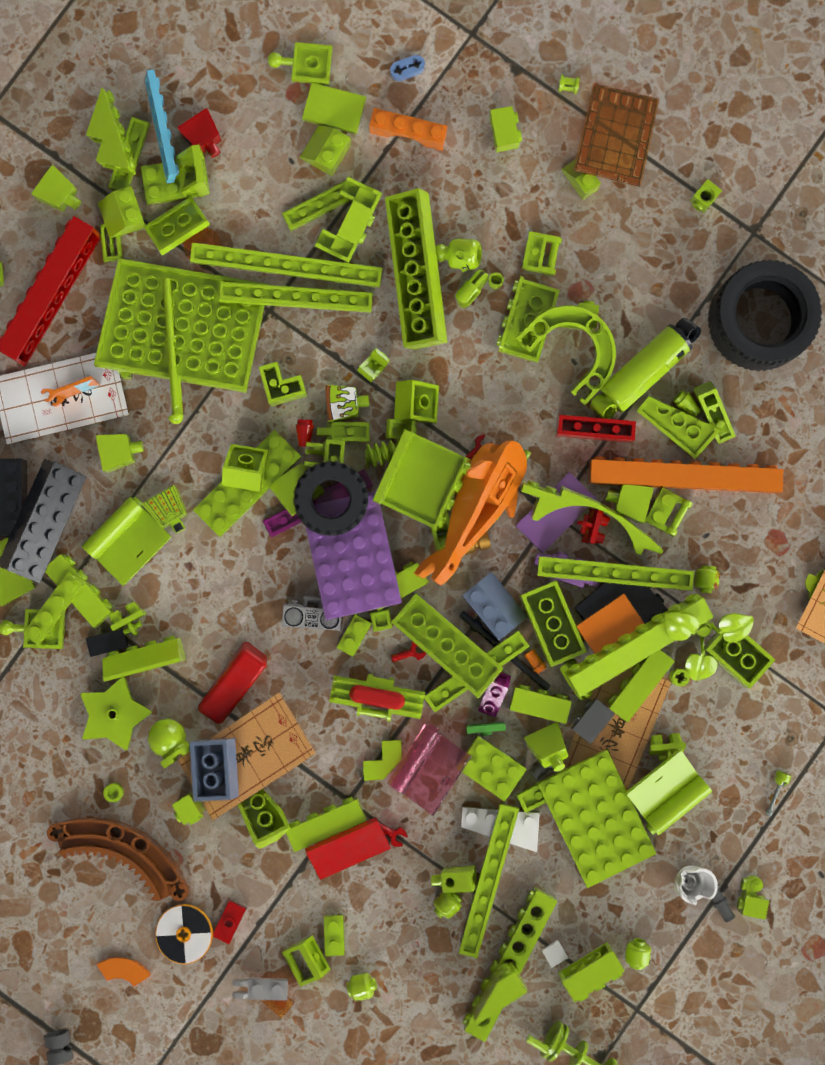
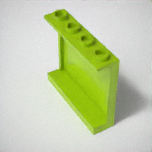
(422, 480)

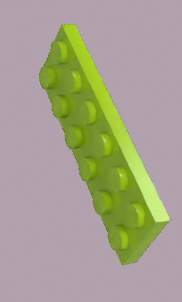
(228, 504)
(447, 645)

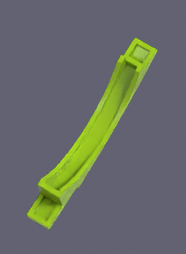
(550, 500)

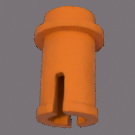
(535, 661)

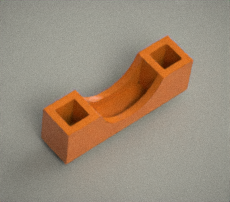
(392, 124)

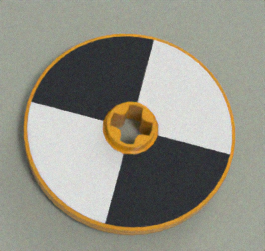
(194, 923)

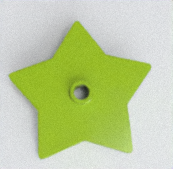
(127, 710)

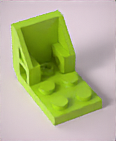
(189, 182)

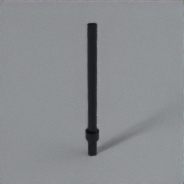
(476, 626)

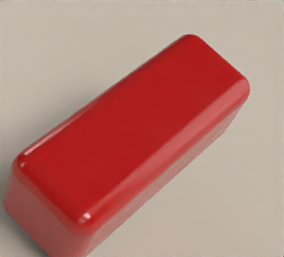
(233, 683)

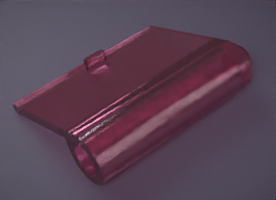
(429, 769)

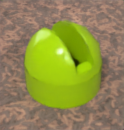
(495, 278)

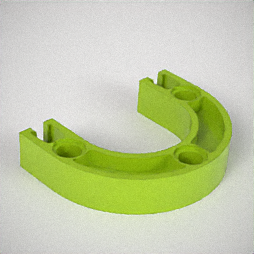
(602, 339)

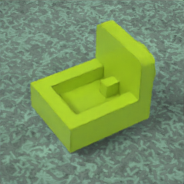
(373, 365)
(395, 428)

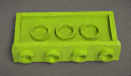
(528, 302)

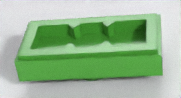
(485, 729)

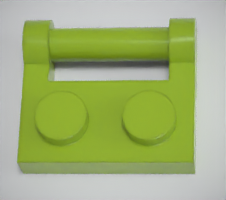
(535, 252)
(663, 507)

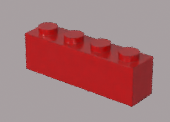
(595, 428)

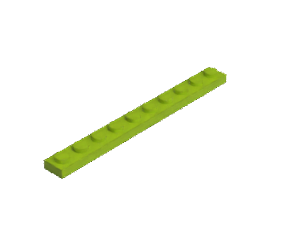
(285, 265)

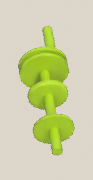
(556, 1042)

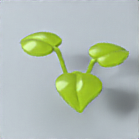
(682, 625)

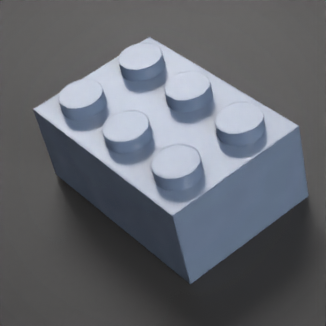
(214, 769)

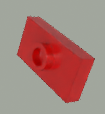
(229, 922)

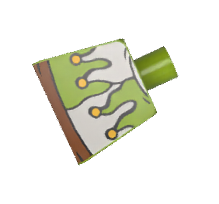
(343, 402)

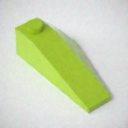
(263, 819)

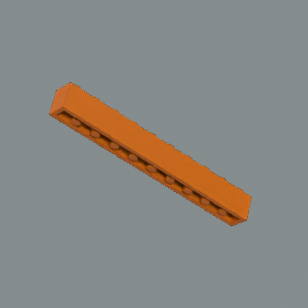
(686, 475)

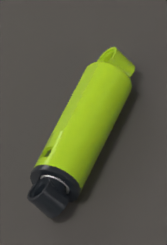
(645, 368)

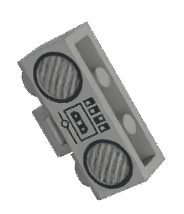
(303, 617)

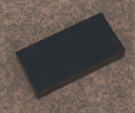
(106, 643)

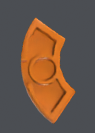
(123, 968)

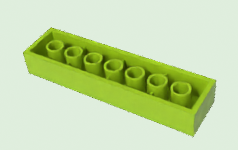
(416, 269)

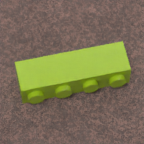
(88, 600)
(639, 685)
(326, 824)

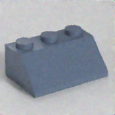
(494, 606)

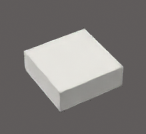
(554, 953)

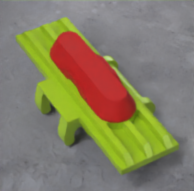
(377, 693)

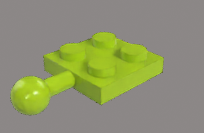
(310, 63)
(53, 640)

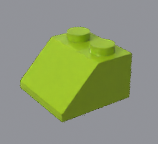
(326, 149)
(121, 212)
(416, 401)
(244, 467)

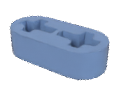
(405, 64)

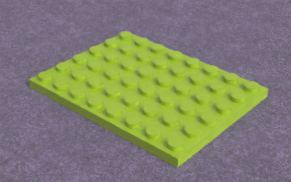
(212, 337)

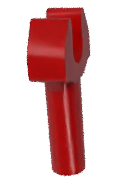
(477, 440)
(408, 653)
(393, 833)

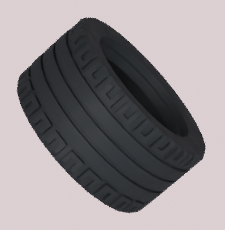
(797, 293)

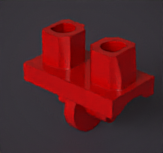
(590, 526)

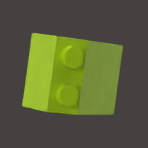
(501, 991)

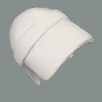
(703, 884)

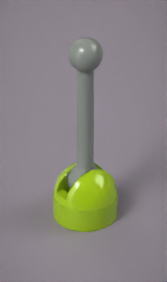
(781, 779)

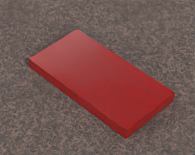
(348, 848)

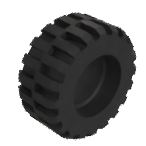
(304, 498)

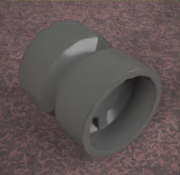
(59, 1050)

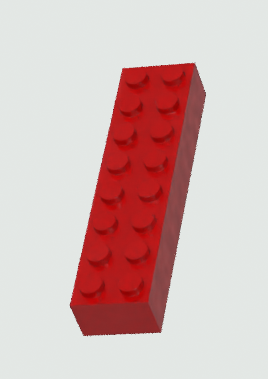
(49, 291)

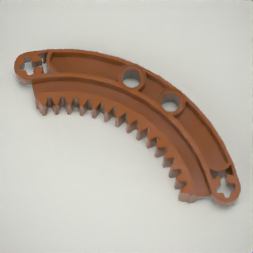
(97, 836)

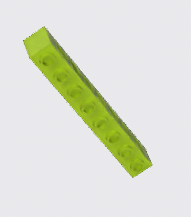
(529, 939)

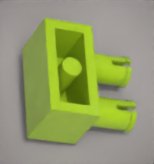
(331, 450)

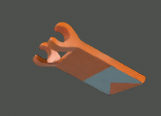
(70, 390)

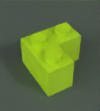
(280, 390)

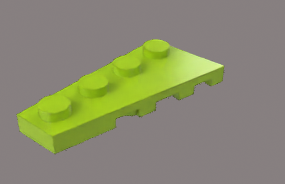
(682, 428)

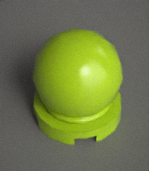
(168, 740)

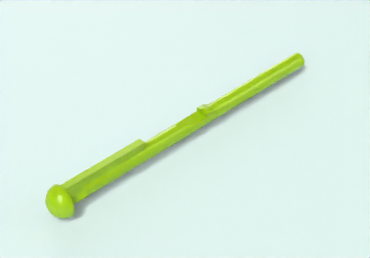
(175, 380)

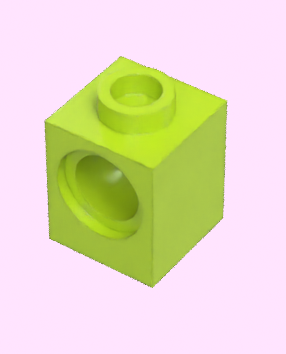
(708, 189)

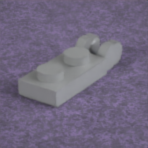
(262, 989)

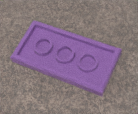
(551, 526)

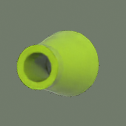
(686, 403)

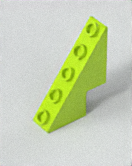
(110, 133)

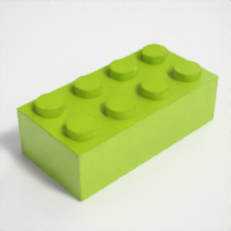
(553, 623)

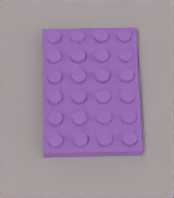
(354, 567)

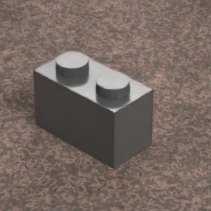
(592, 720)

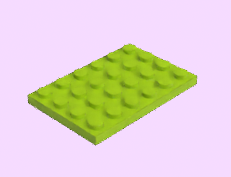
(596, 818)

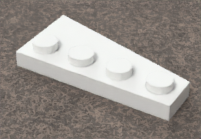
(482, 821)

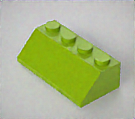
(143, 659)

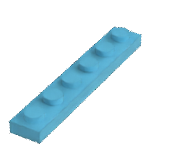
(160, 119)

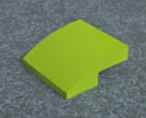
(284, 488)

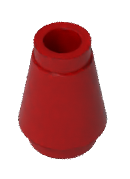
(304, 431)

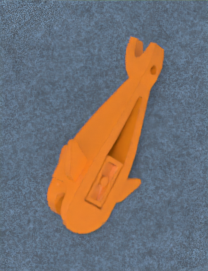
(486, 492)

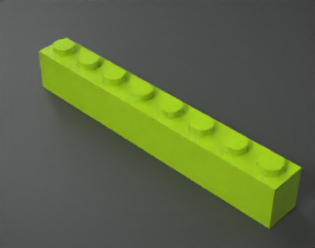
(631, 647)

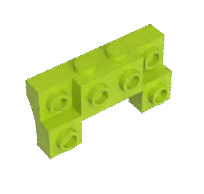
(352, 230)

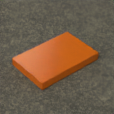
(609, 623)

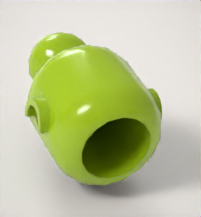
(461, 254)

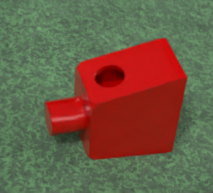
(202, 131)

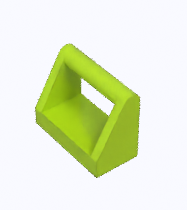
(313, 958)

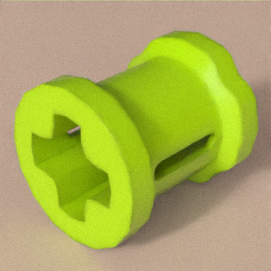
(568, 84)
(675, 681)

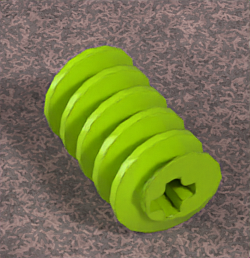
(380, 453)

